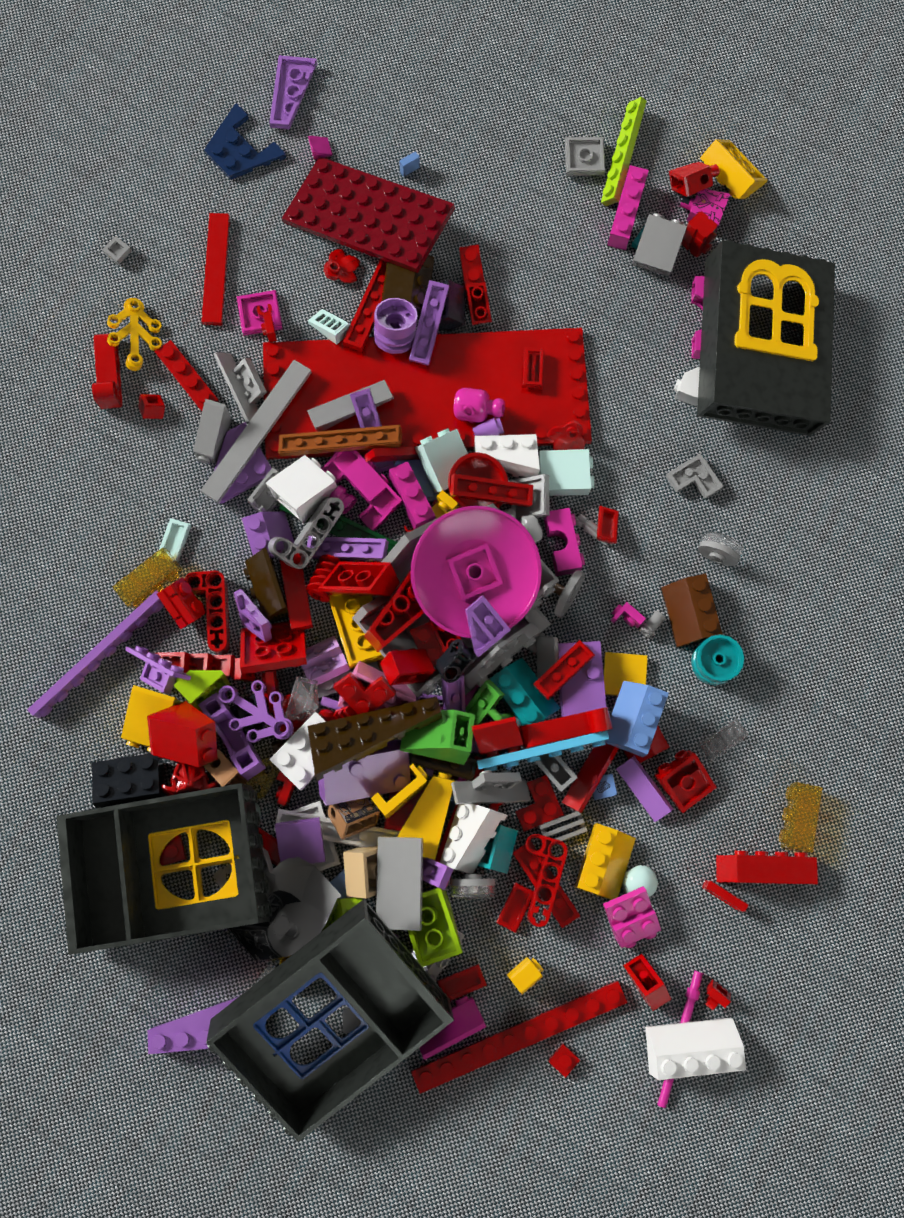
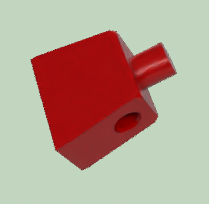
(693, 178)

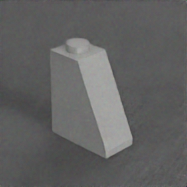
(212, 431)

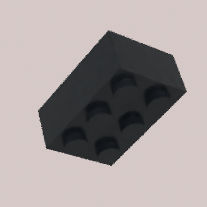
(127, 780)

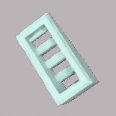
(334, 335)

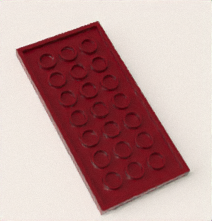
(368, 214)

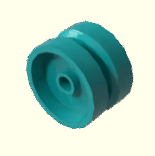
(721, 648)

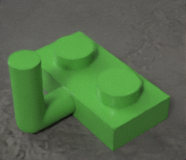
(484, 703)

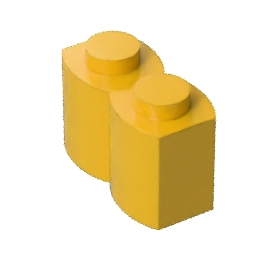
(525, 974)

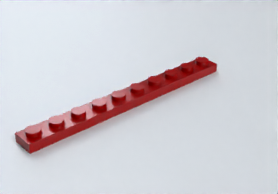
(518, 1037)

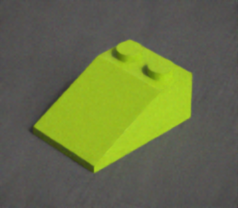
(439, 931)

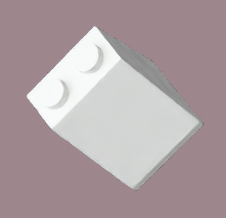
(302, 487)

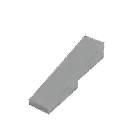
(342, 408)

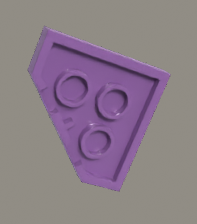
(252, 473)

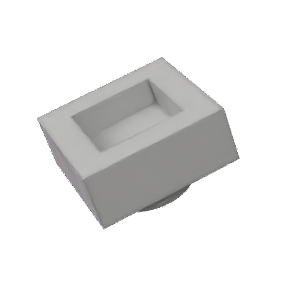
(117, 250)

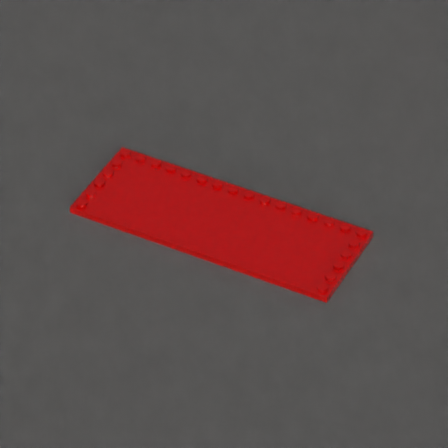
(427, 393)

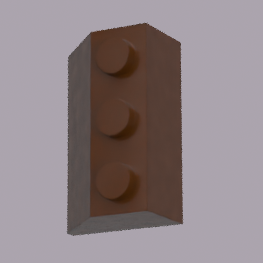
(691, 610)

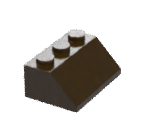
(408, 284)
(266, 586)

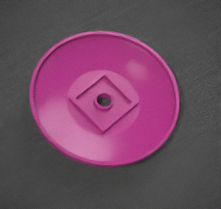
(482, 538)

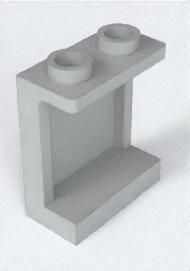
(659, 244)

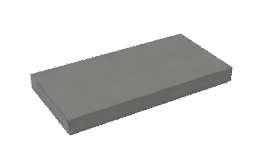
(400, 882)

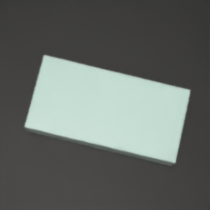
(175, 537)

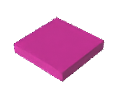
(248, 311)

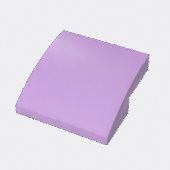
(325, 661)

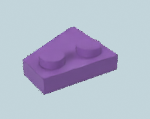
(252, 617)
(484, 625)

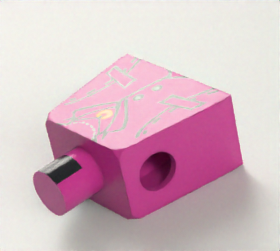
(708, 201)

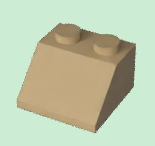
(361, 872)

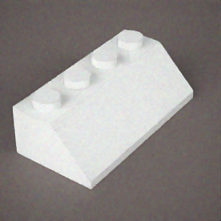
(694, 1049)

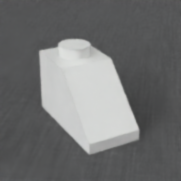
(688, 387)

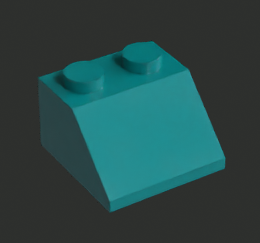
(499, 850)

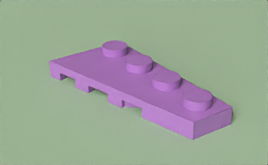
(290, 86)

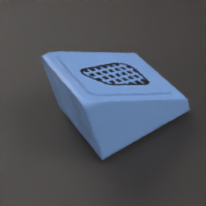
(605, 788)

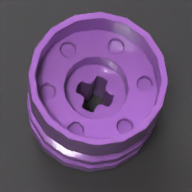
(395, 325)

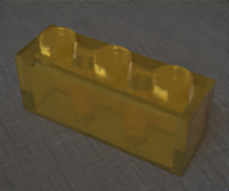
(147, 578)
(800, 817)

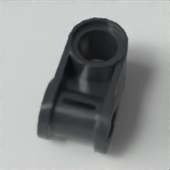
(454, 661)

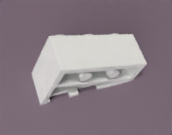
(514, 452)
(469, 836)

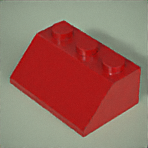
(361, 579)

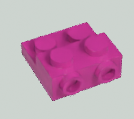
(632, 917)

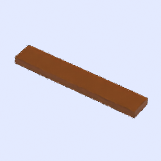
(340, 440)

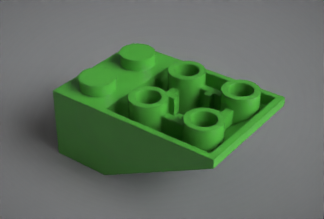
(444, 739)

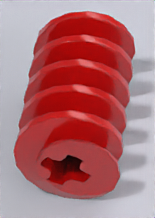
(323, 569)

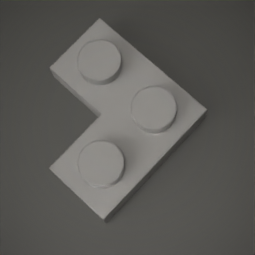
(697, 472)

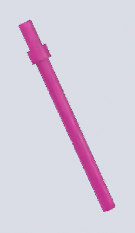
(692, 995)

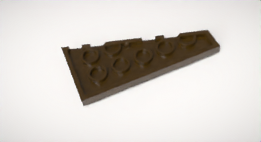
(362, 734)

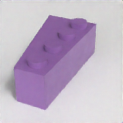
(184, 1032)

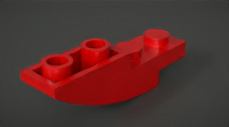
(474, 285)

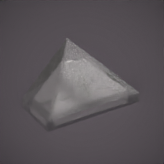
(303, 700)

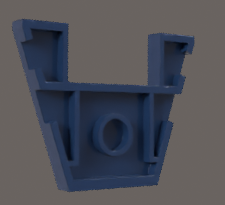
(233, 153)

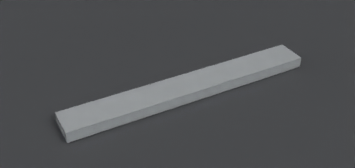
(256, 431)

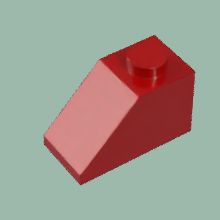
(647, 982)

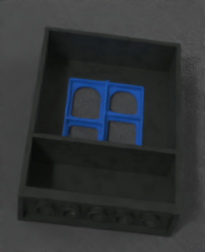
(370, 975)

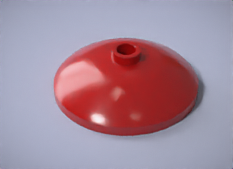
(481, 466)

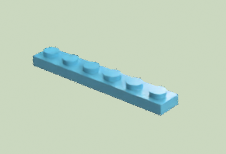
(553, 749)

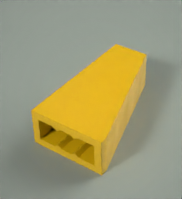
(429, 814)

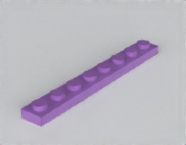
(92, 660)

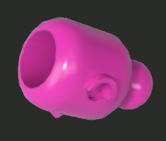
(475, 405)

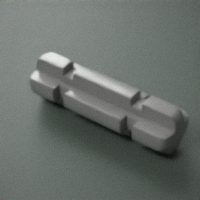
(589, 526)

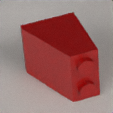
(183, 735)

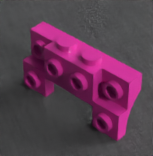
(368, 484)

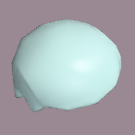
(638, 877)

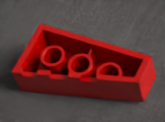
(395, 616)
(767, 869)

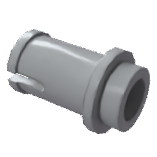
(648, 629)

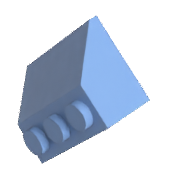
(636, 717)

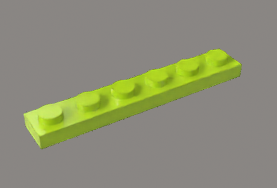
(623, 151)

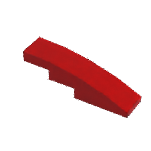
(201, 661)

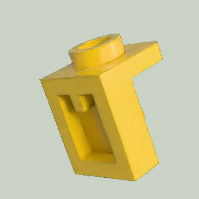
(444, 504)

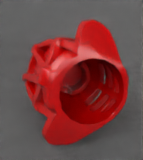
(188, 779)

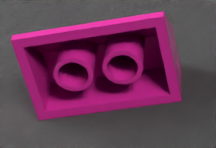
(466, 1022)

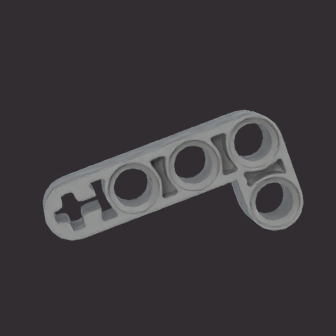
(310, 529)

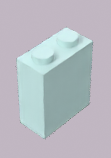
(439, 456)
(567, 471)

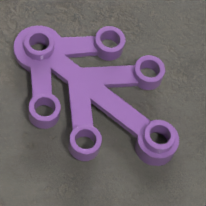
(258, 712)

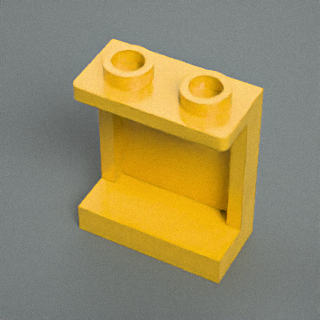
(404, 795)

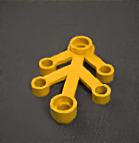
(135, 330)

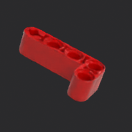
(107, 389)
(214, 613)
(566, 727)
(542, 880)

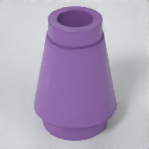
(490, 427)

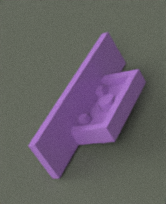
(158, 672)

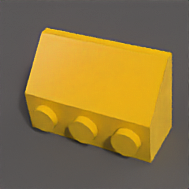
(734, 168)
(605, 862)

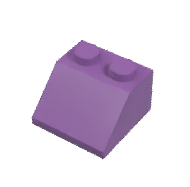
(265, 526)

